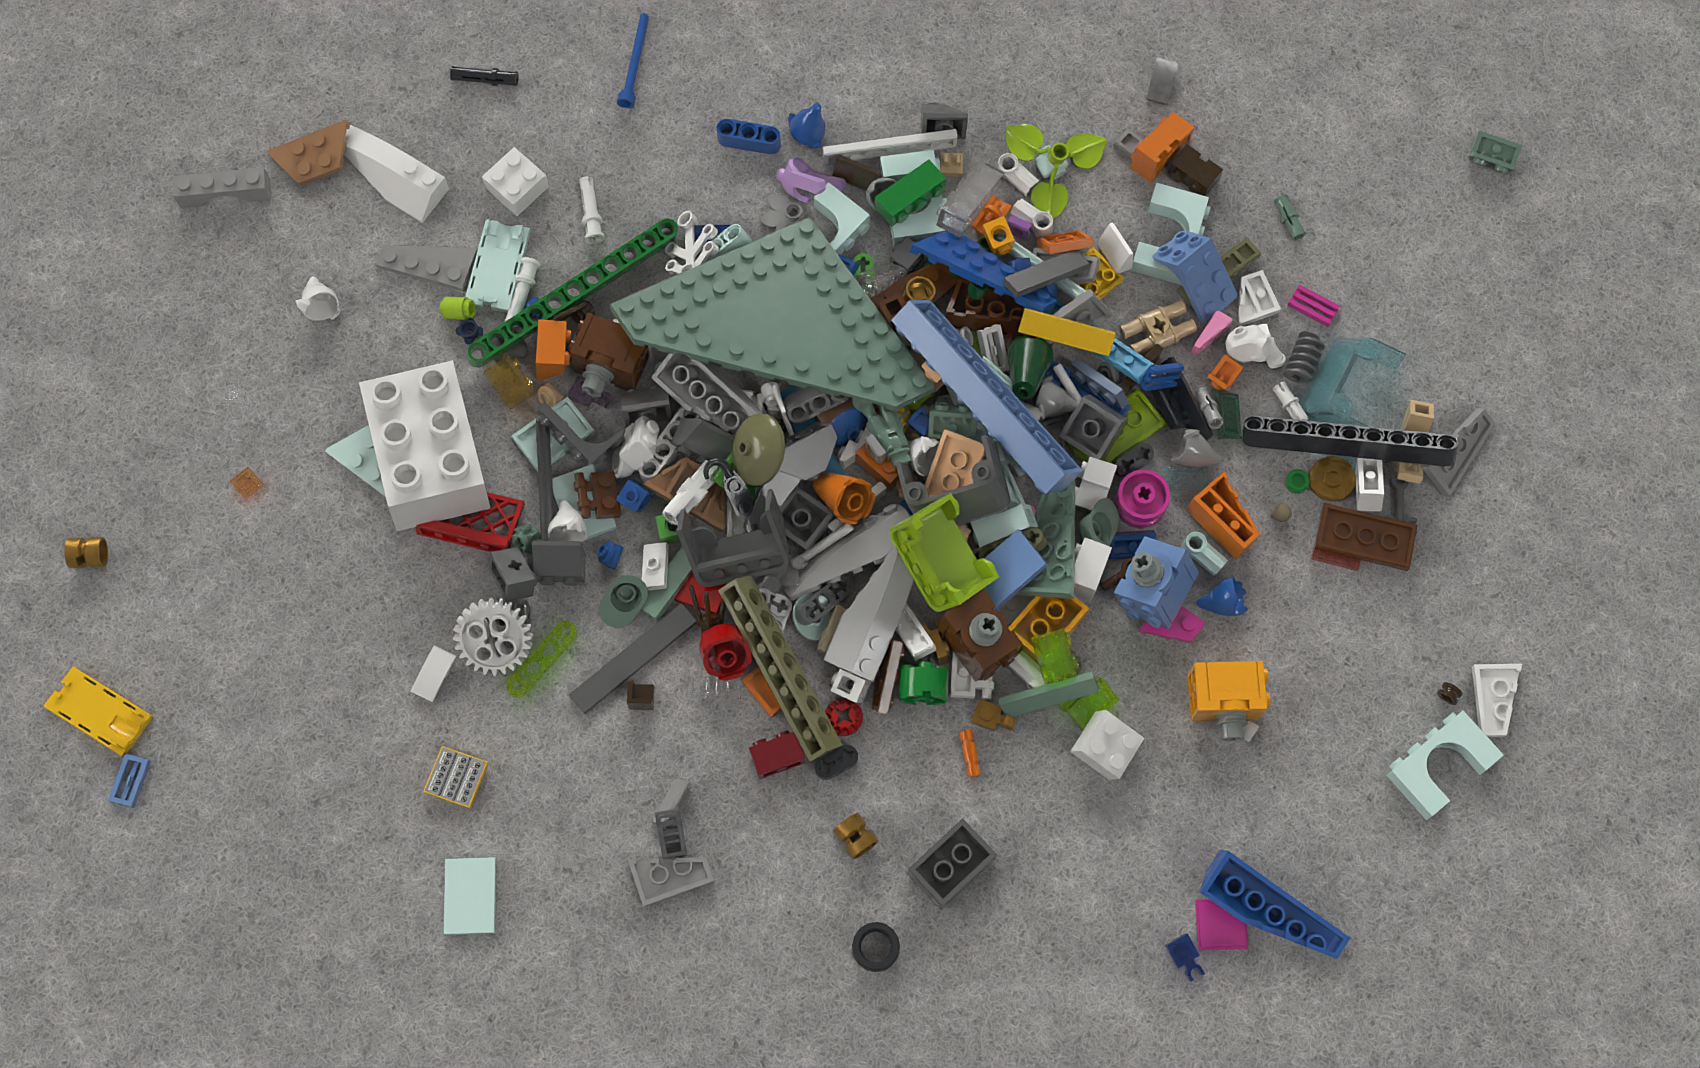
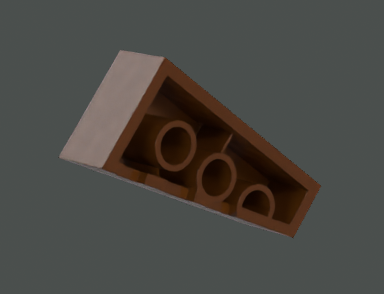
(985, 311)

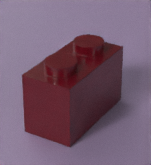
(776, 754)

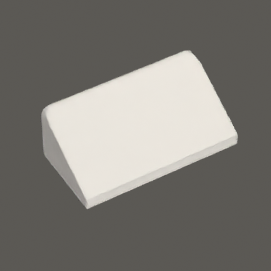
(1116, 249)

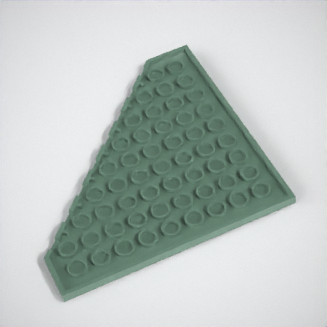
(785, 315)

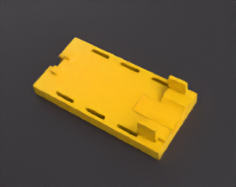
(98, 711)

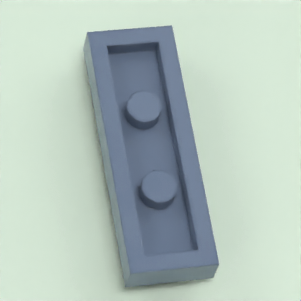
(1099, 384)

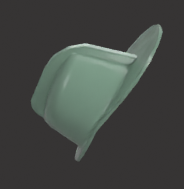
(1100, 523)
(623, 601)

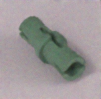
(1290, 217)

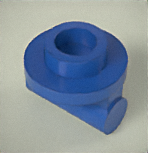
(610, 554)

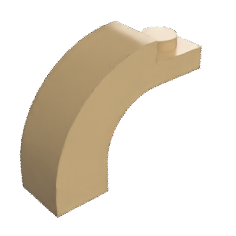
(1417, 418)

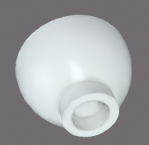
(620, 468)

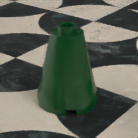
(1028, 364)

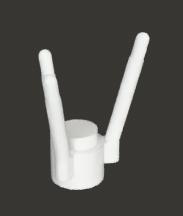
(771, 396)

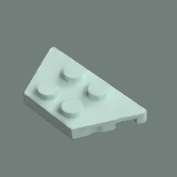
(359, 456)

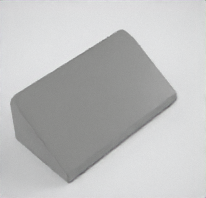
(674, 798)

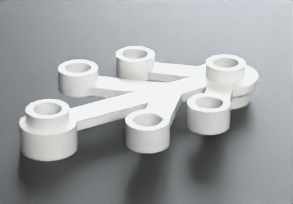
(686, 222)

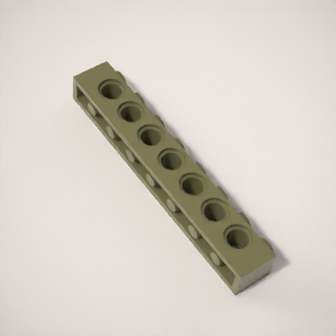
(780, 667)

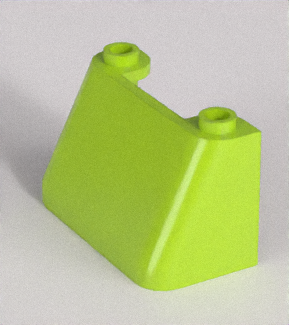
(940, 555)

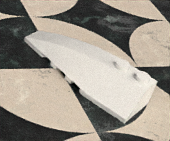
(395, 174)

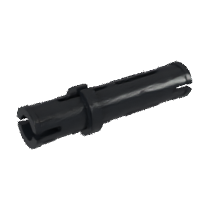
(492, 76)

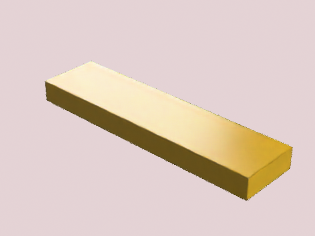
(1066, 332)

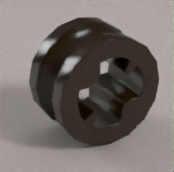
(1449, 693)

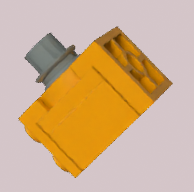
(1228, 694)

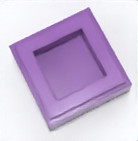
(1019, 227)

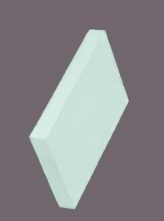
(567, 411)
(564, 490)
(470, 896)

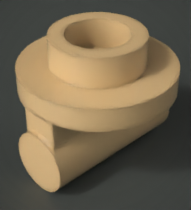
(549, 394)

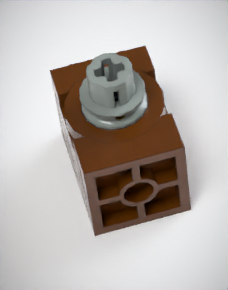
(606, 356)
(979, 636)

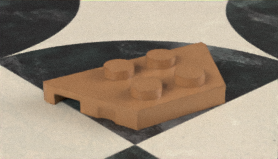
(313, 154)
(668, 482)

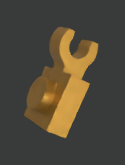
(942, 647)
(989, 715)

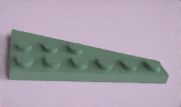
(1057, 521)

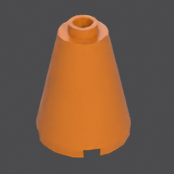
(845, 496)

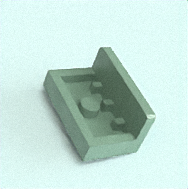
(1495, 151)

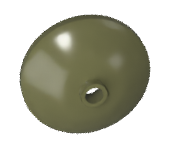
(758, 449)

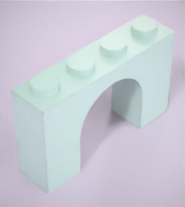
(1181, 206)
(845, 215)
(918, 225)
(1006, 523)
(1458, 734)

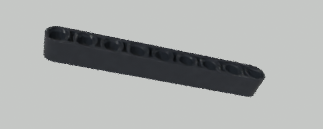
(1350, 440)

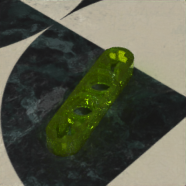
(545, 661)

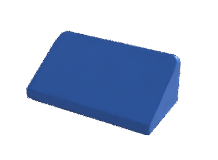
(1126, 543)

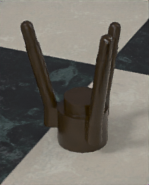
(577, 313)
(709, 619)

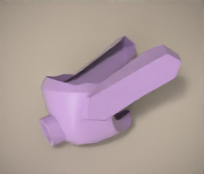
(802, 176)

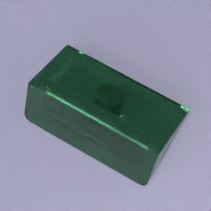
(1230, 412)

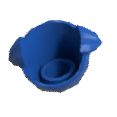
(808, 126)
(1225, 598)

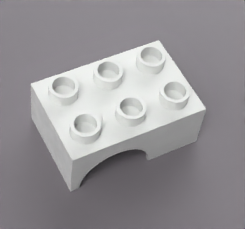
(424, 445)

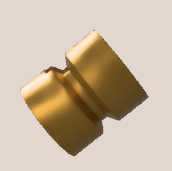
(919, 289)
(86, 552)
(850, 829)

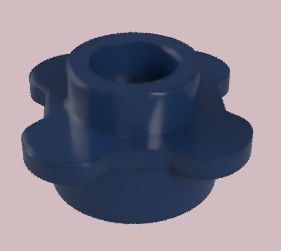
(467, 325)

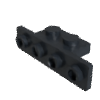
(1181, 407)

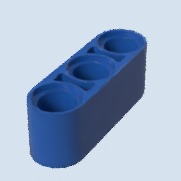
(740, 129)

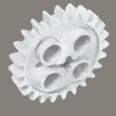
(472, 641)

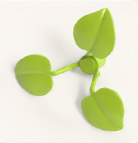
(1083, 148)

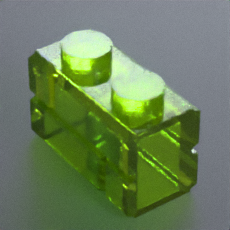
(1055, 656)

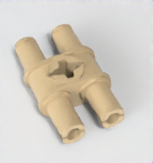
(1161, 320)

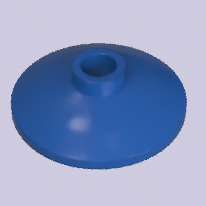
(848, 426)

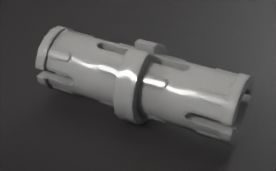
(1209, 408)

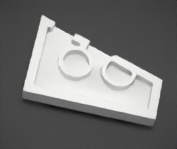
(1494, 696)

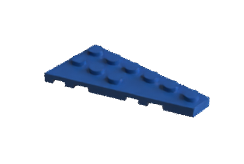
(978, 266)

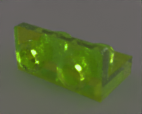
(1084, 707)

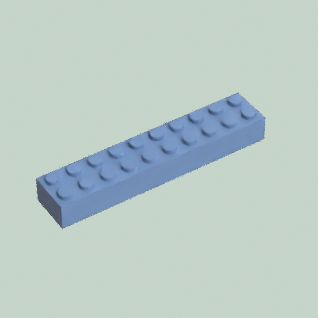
(986, 396)

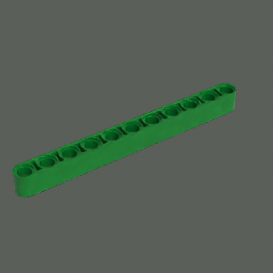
(567, 301)

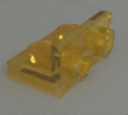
(510, 382)

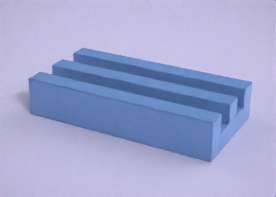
(137, 785)

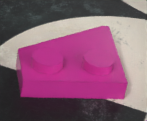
(1183, 628)

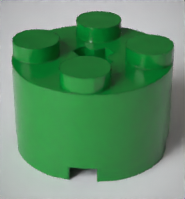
(923, 684)

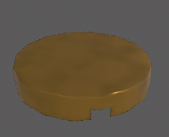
(1332, 478)

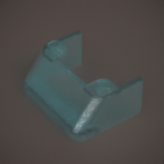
(1323, 398)

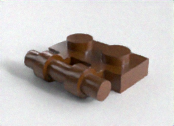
(603, 493)

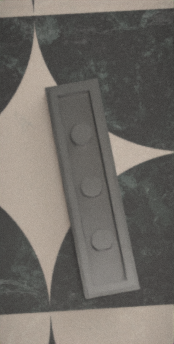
(1045, 273)

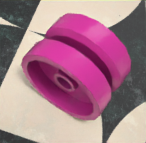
(1142, 498)

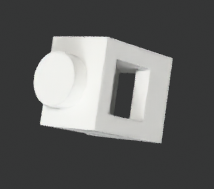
(840, 685)

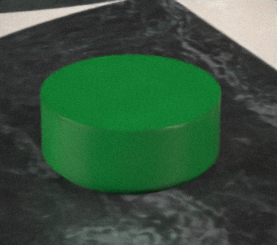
(1297, 481)

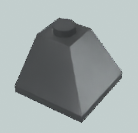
(942, 117)

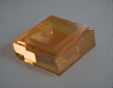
(246, 483)

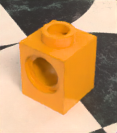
(998, 226)

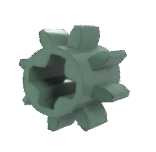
(524, 537)

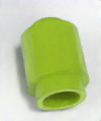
(457, 308)

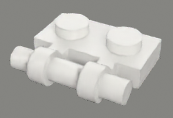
(964, 685)

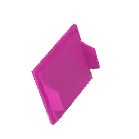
(1218, 928)

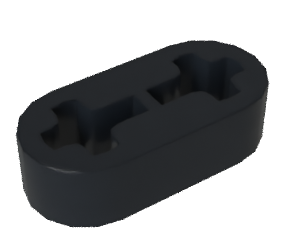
(1129, 455)
(832, 757)

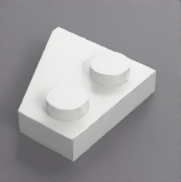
(1256, 299)

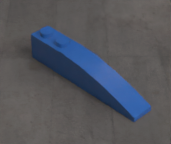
(1266, 906)

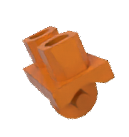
(992, 210)

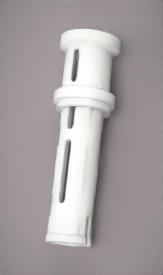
(591, 218)
(524, 282)

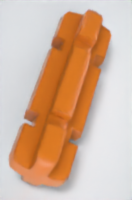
(970, 753)

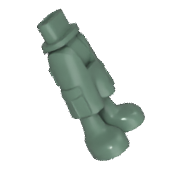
(887, 430)

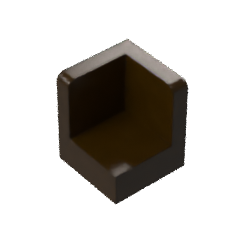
(640, 696)

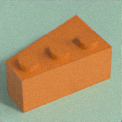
(1161, 146)
(1223, 516)

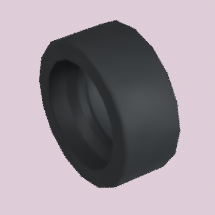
(889, 933)

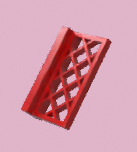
(472, 537)

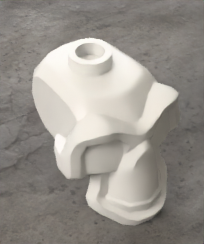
(1254, 344)

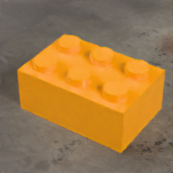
(1045, 615)

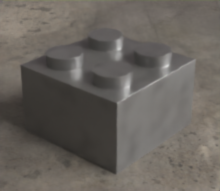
(1093, 427)

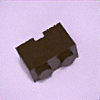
(1194, 171)

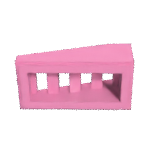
(1216, 327)

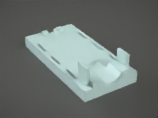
(497, 265)

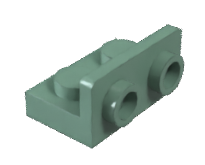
(953, 418)

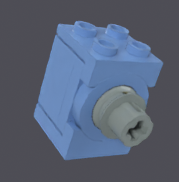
(1156, 583)

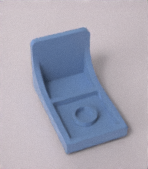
(1200, 271)

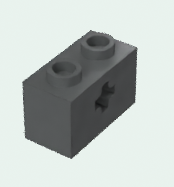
(512, 574)

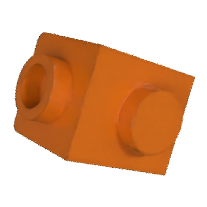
(1225, 373)

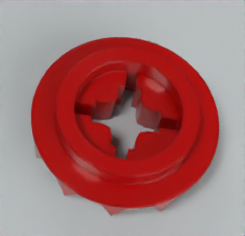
(855, 715)

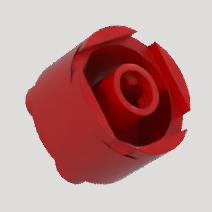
(724, 651)

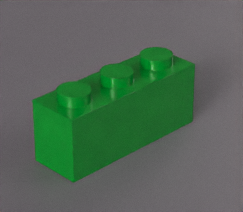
(910, 193)

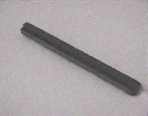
(544, 479)

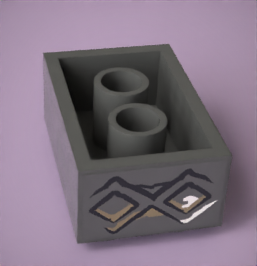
(951, 864)

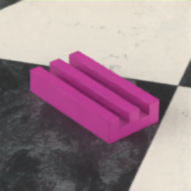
(1317, 298)

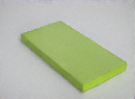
(1142, 424)

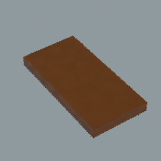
(1365, 536)

